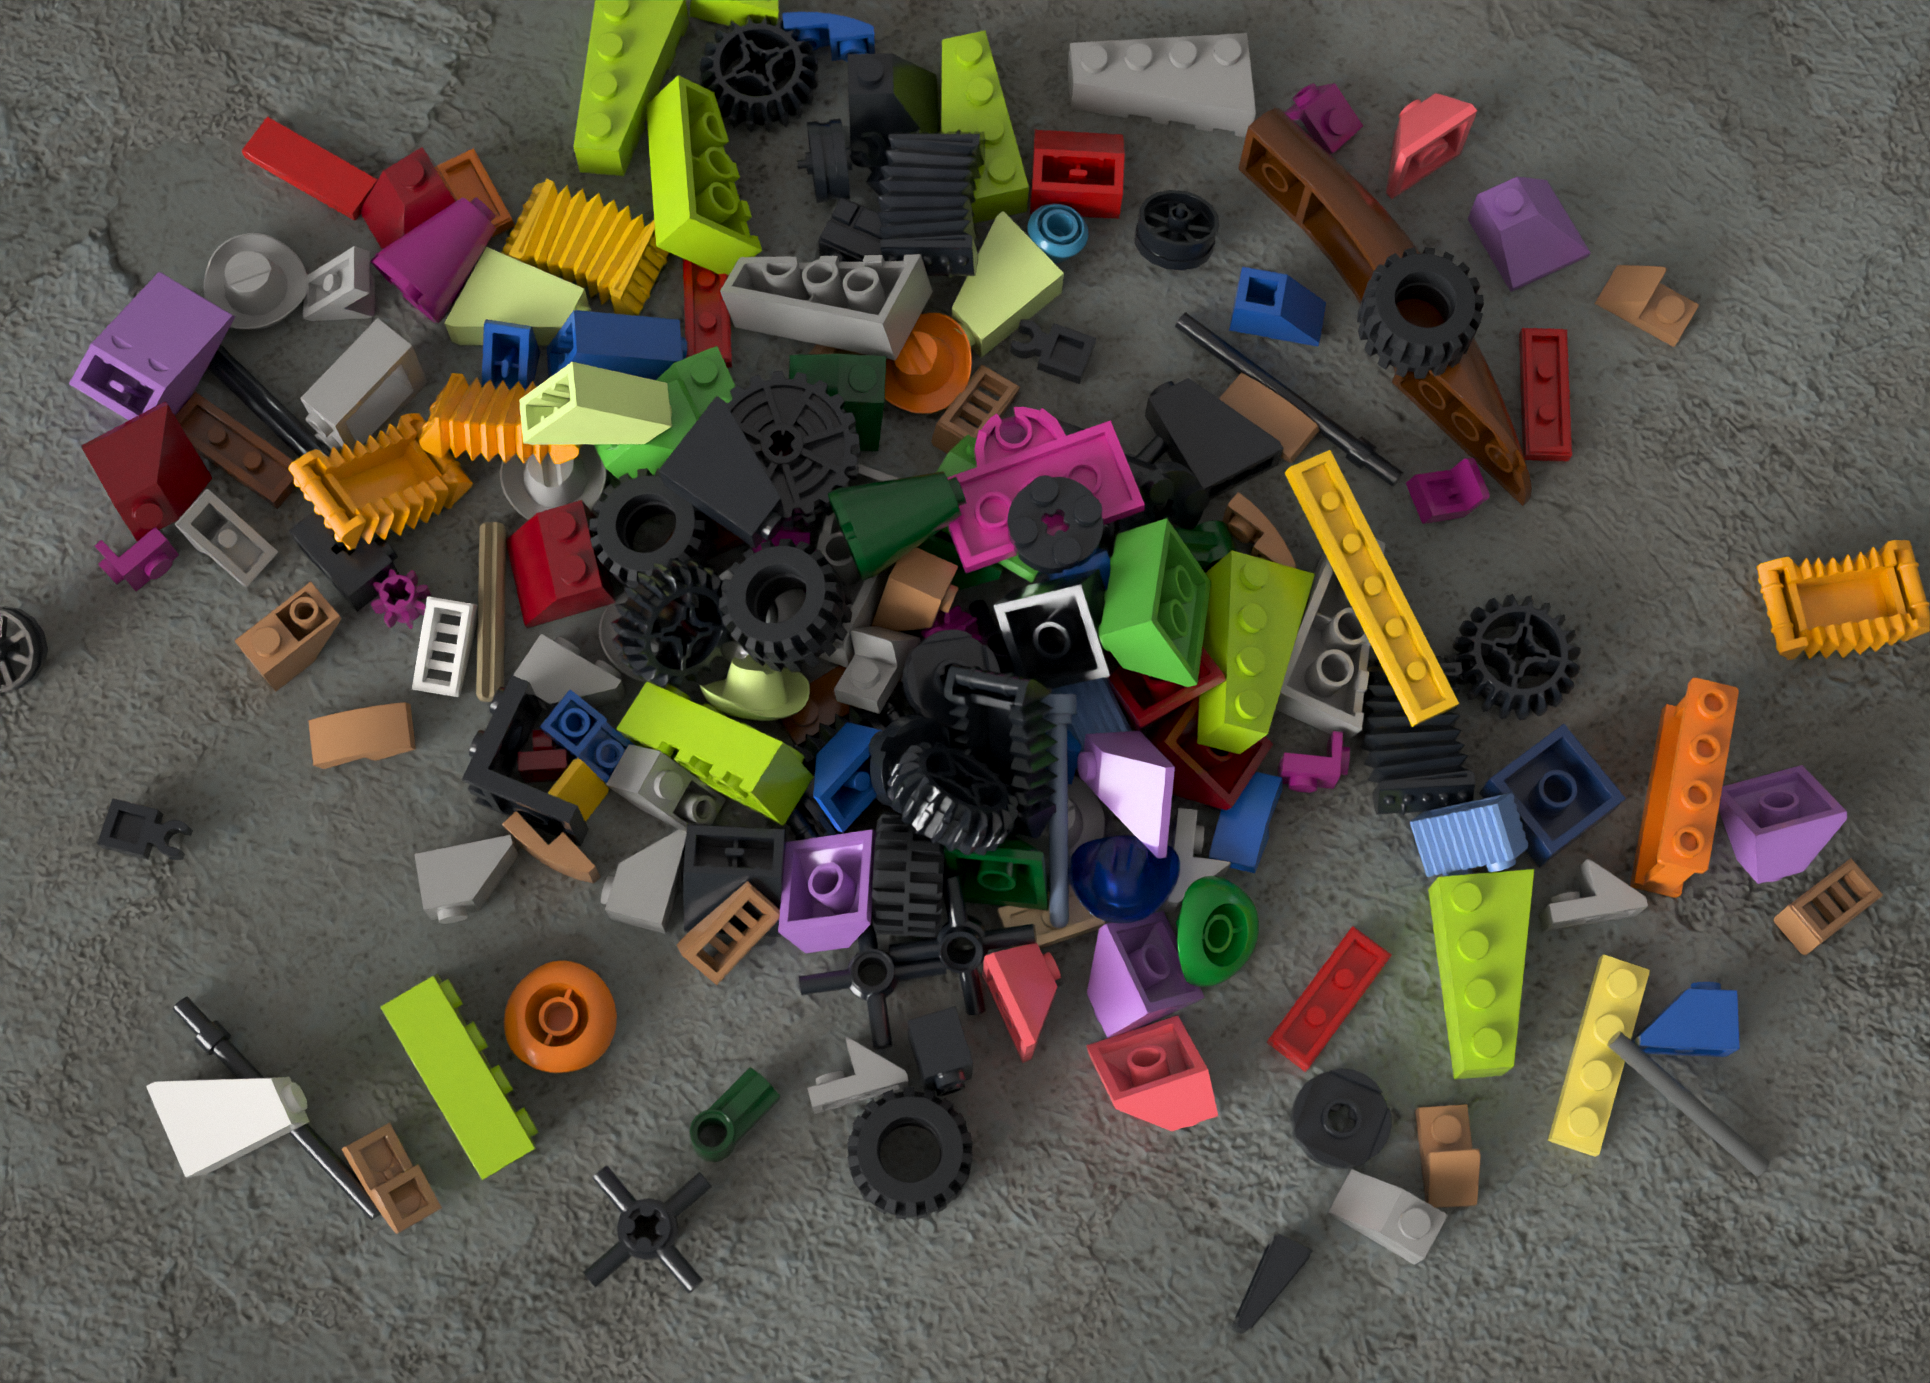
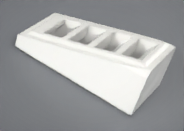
(431, 625)

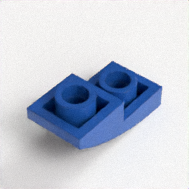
(837, 31)
(585, 735)
(1245, 827)

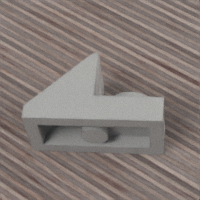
(341, 288)
(225, 538)
(875, 667)
(1186, 841)
(1603, 900)
(871, 1079)

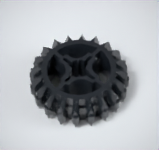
(769, 51)
(664, 611)
(1552, 661)
(952, 798)

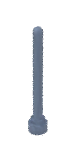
(1063, 708)

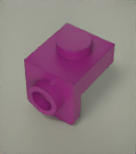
(1325, 115)
(1448, 492)
(142, 562)
(1308, 772)

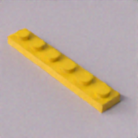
(1371, 588)

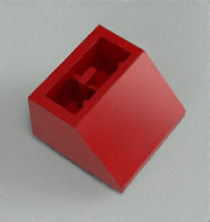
(1078, 172)

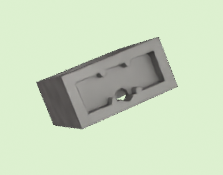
(364, 388)

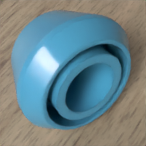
(1058, 231)

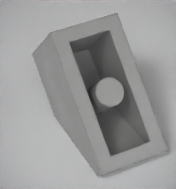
(462, 876)
(647, 884)
(1388, 1215)

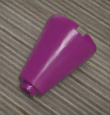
(437, 256)

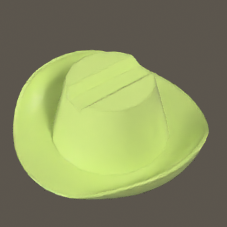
(758, 691)

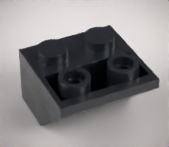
(722, 861)

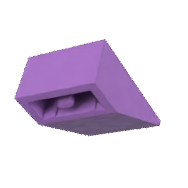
(153, 350)

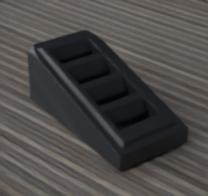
(1274, 1272)

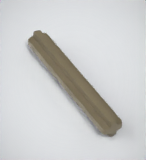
(491, 610)

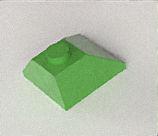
(629, 458)

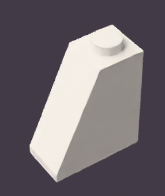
(225, 1118)

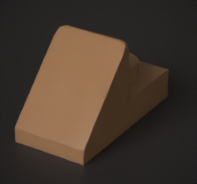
(1643, 301)
(1447, 1156)

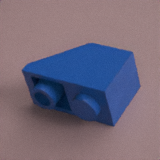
(1276, 308)

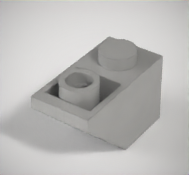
(557, 667)
(664, 788)

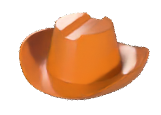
(930, 366)
(560, 1017)

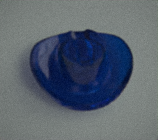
(1122, 878)

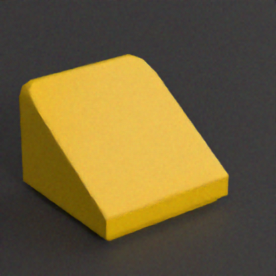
(580, 787)

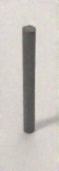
(1688, 1103)

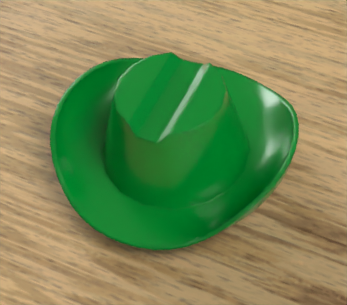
(1215, 931)

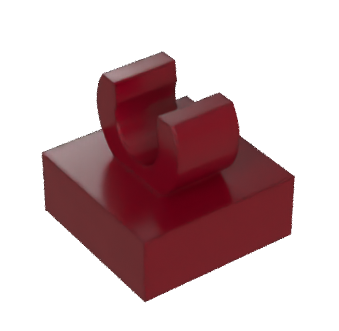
(544, 762)

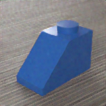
(843, 775)
(1695, 1024)

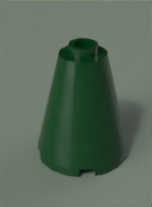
(894, 517)

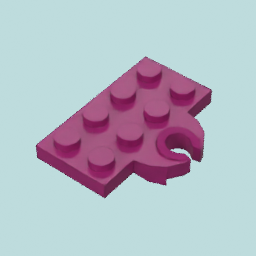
(1005, 468)

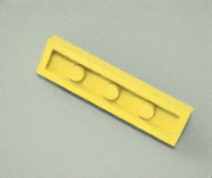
(1594, 1067)

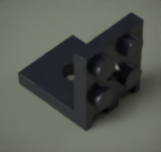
(496, 755)

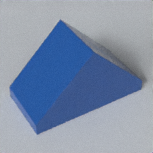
(509, 354)

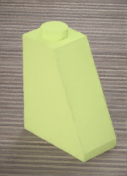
(1009, 285)
(515, 294)
(595, 408)

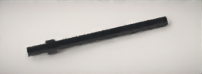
(1359, 451)
(215, 1040)

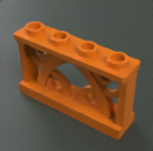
(1684, 788)

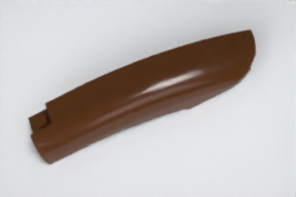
(1358, 237)

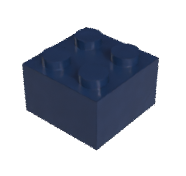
(1556, 793)

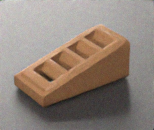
(952, 429)
(1804, 924)
(729, 955)

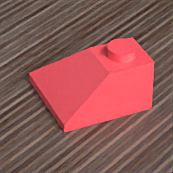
(1426, 139)
(1023, 991)
(1156, 1075)

